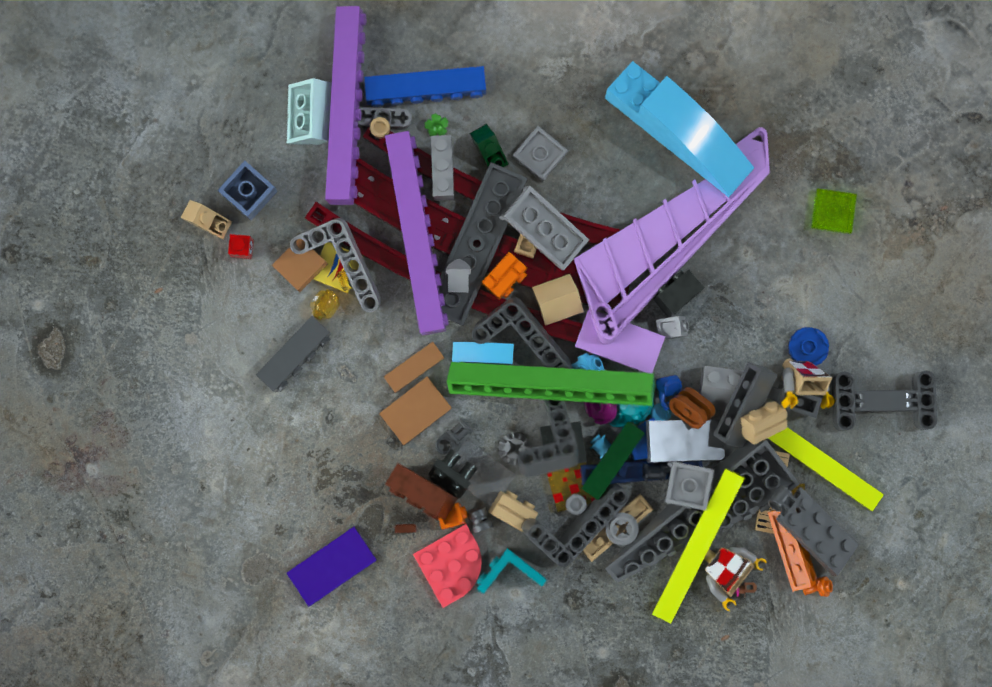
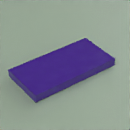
(331, 566)

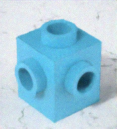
(588, 362)

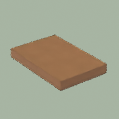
(415, 411)

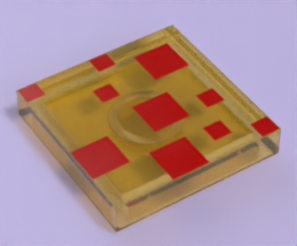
(566, 483)

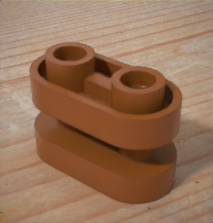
(692, 407)

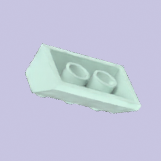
(309, 112)

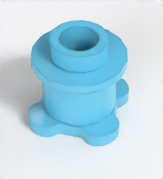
(600, 445)

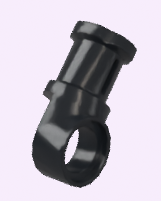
(656, 471)

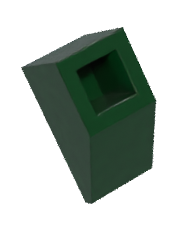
(488, 146)

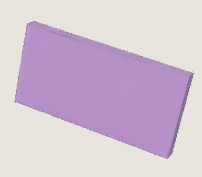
(632, 347)

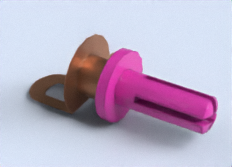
(742, 589)

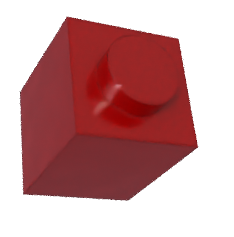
(240, 246)

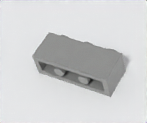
(442, 167)

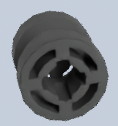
(479, 515)

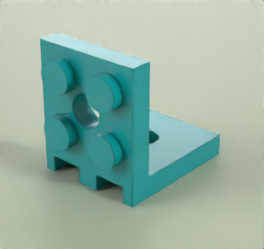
(497, 566)

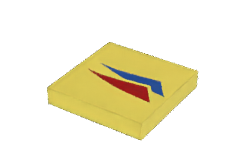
(329, 274)

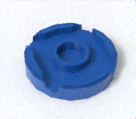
(808, 345)

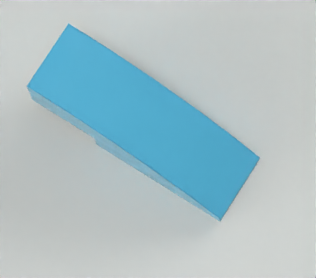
(483, 353)

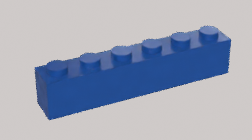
(425, 86)

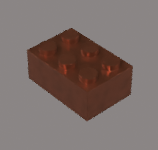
(420, 492)

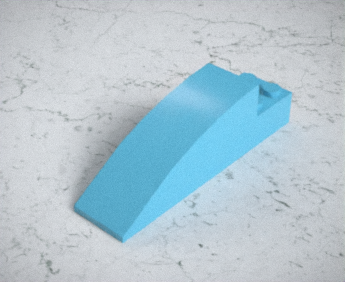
(680, 126)

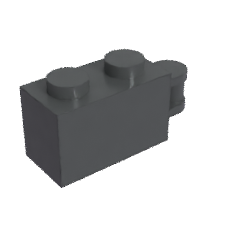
(806, 404)

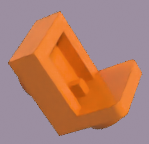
(455, 517)

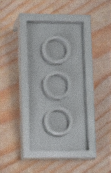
(545, 227)

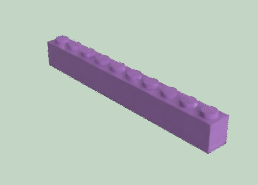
(345, 106)
(415, 233)

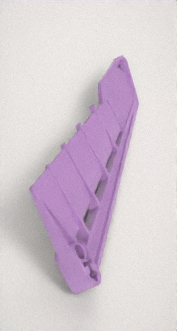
(631, 251)

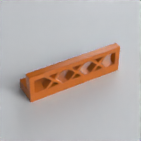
(794, 556)

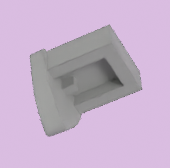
(458, 276)

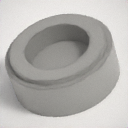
(575, 504)

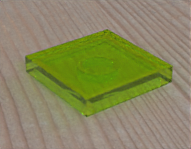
(833, 211)

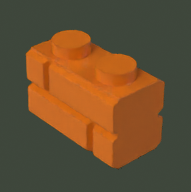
(504, 276)

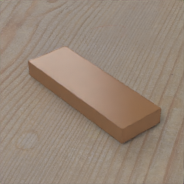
(414, 367)

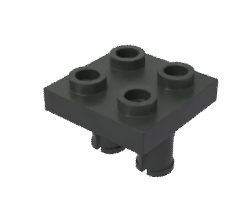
(444, 474)

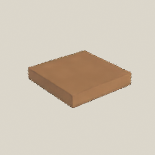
(299, 268)

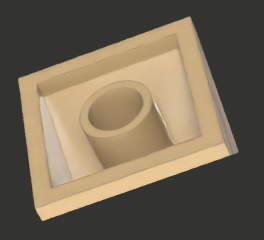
(558, 299)

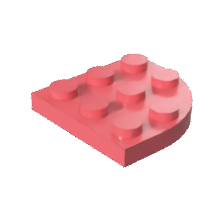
(451, 565)

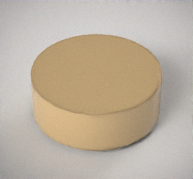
(379, 127)

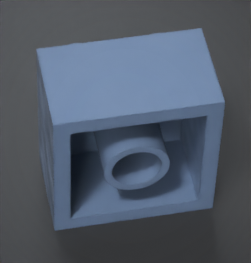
(247, 190)

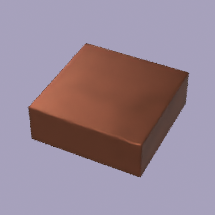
(405, 528)

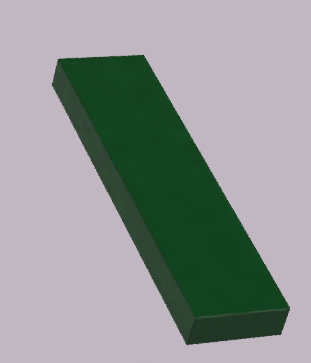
(612, 460)

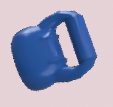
(667, 387)

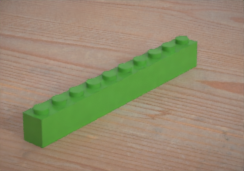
(551, 383)

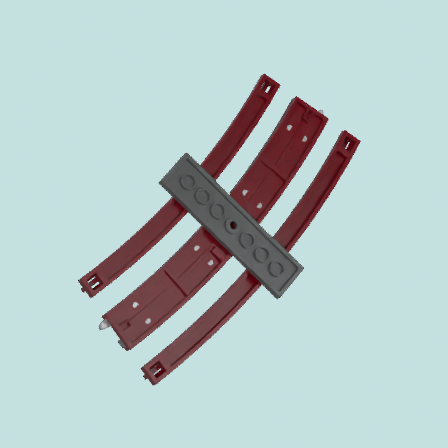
(474, 239)

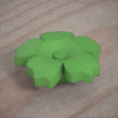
(436, 125)

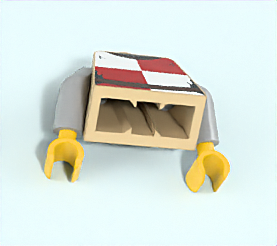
(805, 379)
(728, 571)

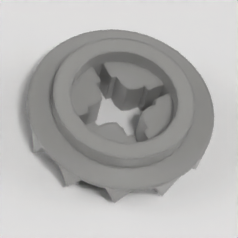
(504, 447)
(631, 528)

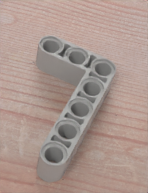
(344, 256)

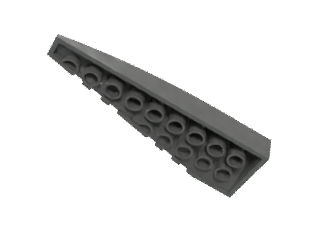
(673, 527)

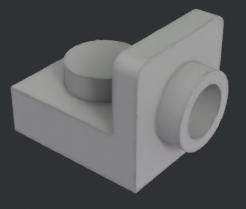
(673, 327)

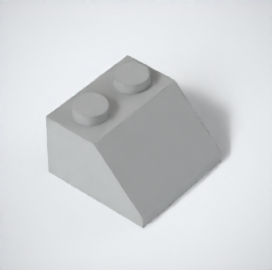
(718, 385)

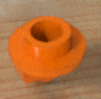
(823, 585)

